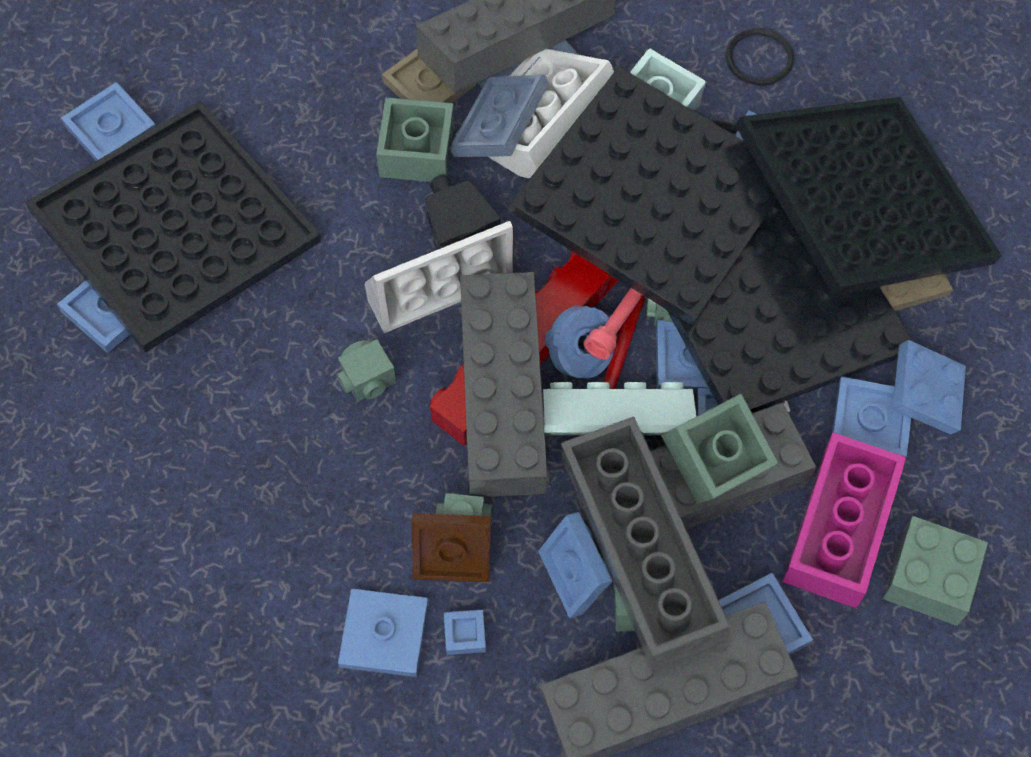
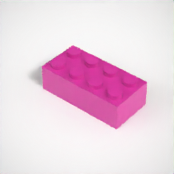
(844, 520)

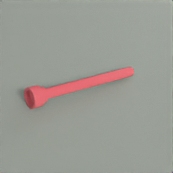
(602, 341)

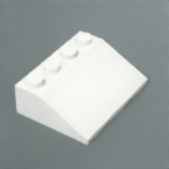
(571, 87)
(434, 279)

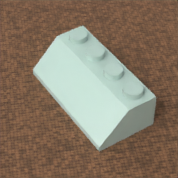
(586, 410)

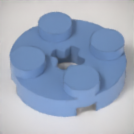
(564, 337)

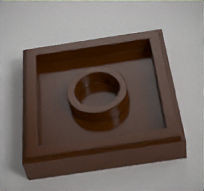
(451, 547)

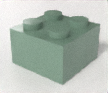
(415, 139)
(719, 449)
(935, 571)

